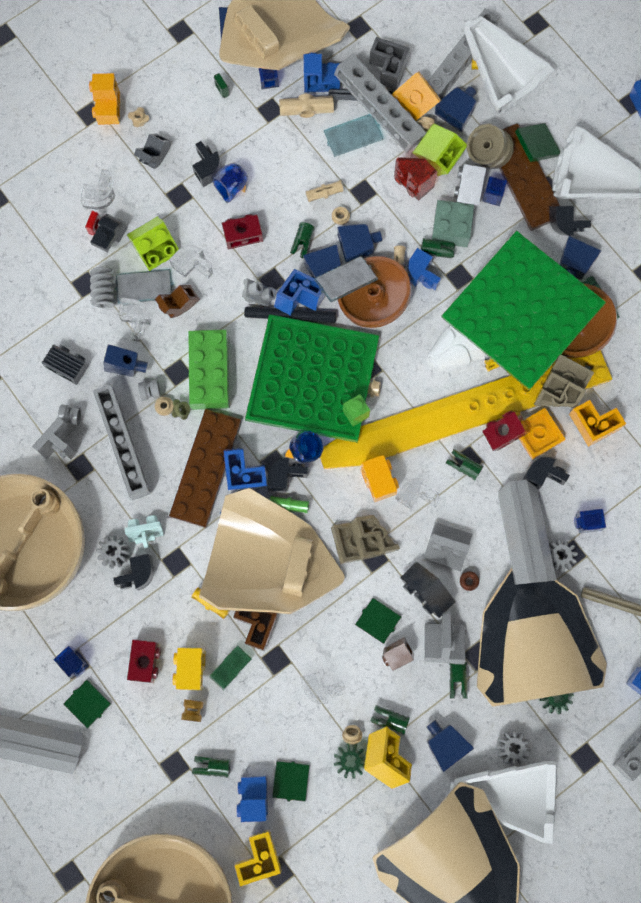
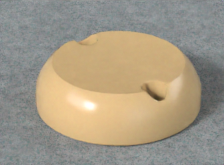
(38, 542)
(160, 871)

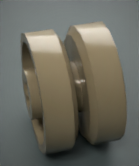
(490, 146)

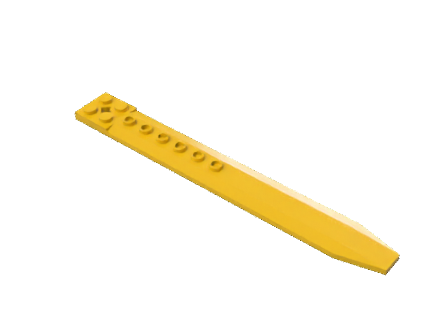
(446, 417)

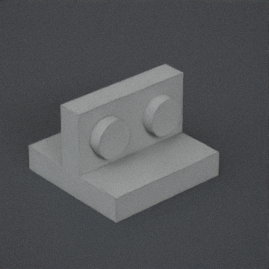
(53, 440)
(447, 546)
(444, 642)

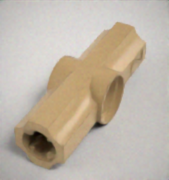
(306, 105)

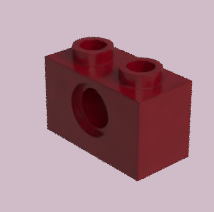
(236, 239)
(517, 429)
(135, 670)

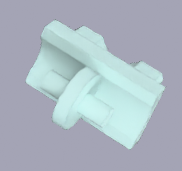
(145, 532)

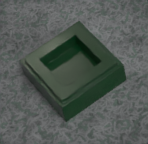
(221, 85)

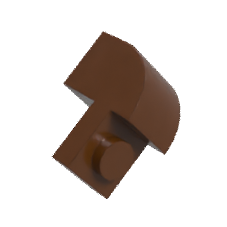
(177, 302)

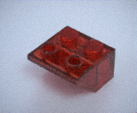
(415, 175)

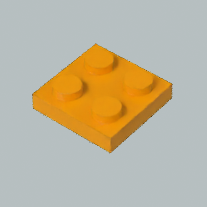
(416, 96)
(543, 434)

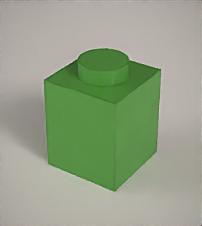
(356, 410)

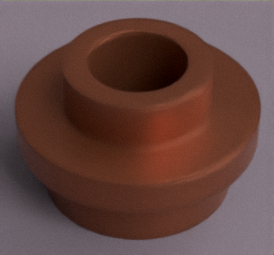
(473, 576)

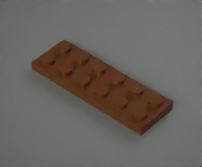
(528, 185)
(204, 469)

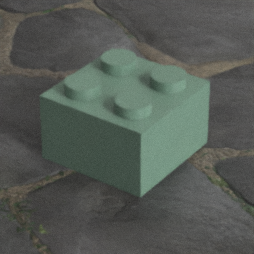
(453, 222)

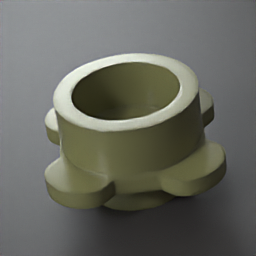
(185, 409)

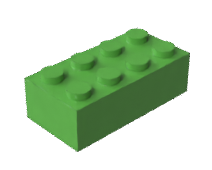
(208, 369)

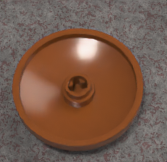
(382, 299)
(598, 330)

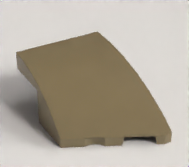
(564, 384)
(362, 539)

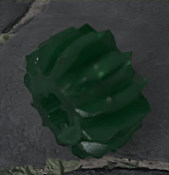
(558, 704)
(343, 760)

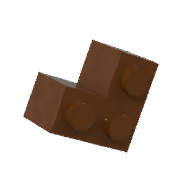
(261, 627)

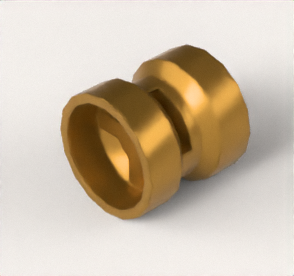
(189, 715)

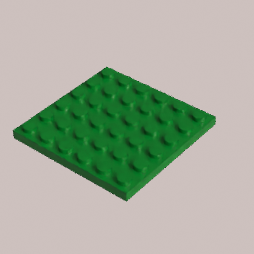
(523, 310)
(308, 375)

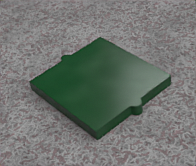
(378, 620)
(87, 704)
(290, 781)

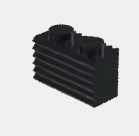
(65, 364)

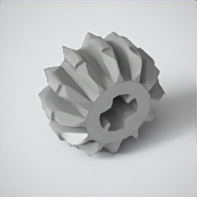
(106, 550)
(566, 553)
(516, 740)

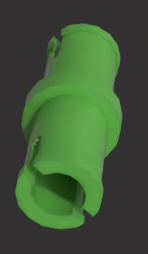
(291, 504)

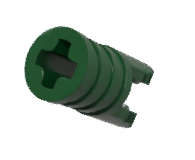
(303, 237)
(438, 248)
(468, 467)
(458, 675)
(395, 720)
(215, 768)

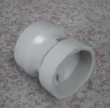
(144, 390)
(69, 414)

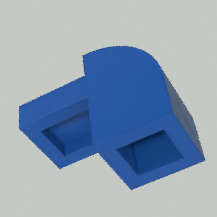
(419, 272)

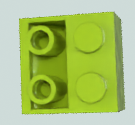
(440, 148)
(153, 243)

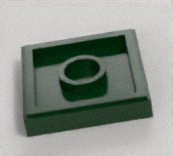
(537, 142)

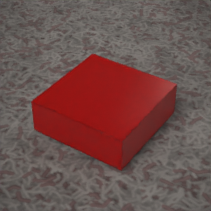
(92, 223)

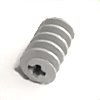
(101, 286)

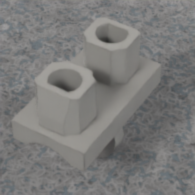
(258, 293)

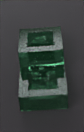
(230, 668)

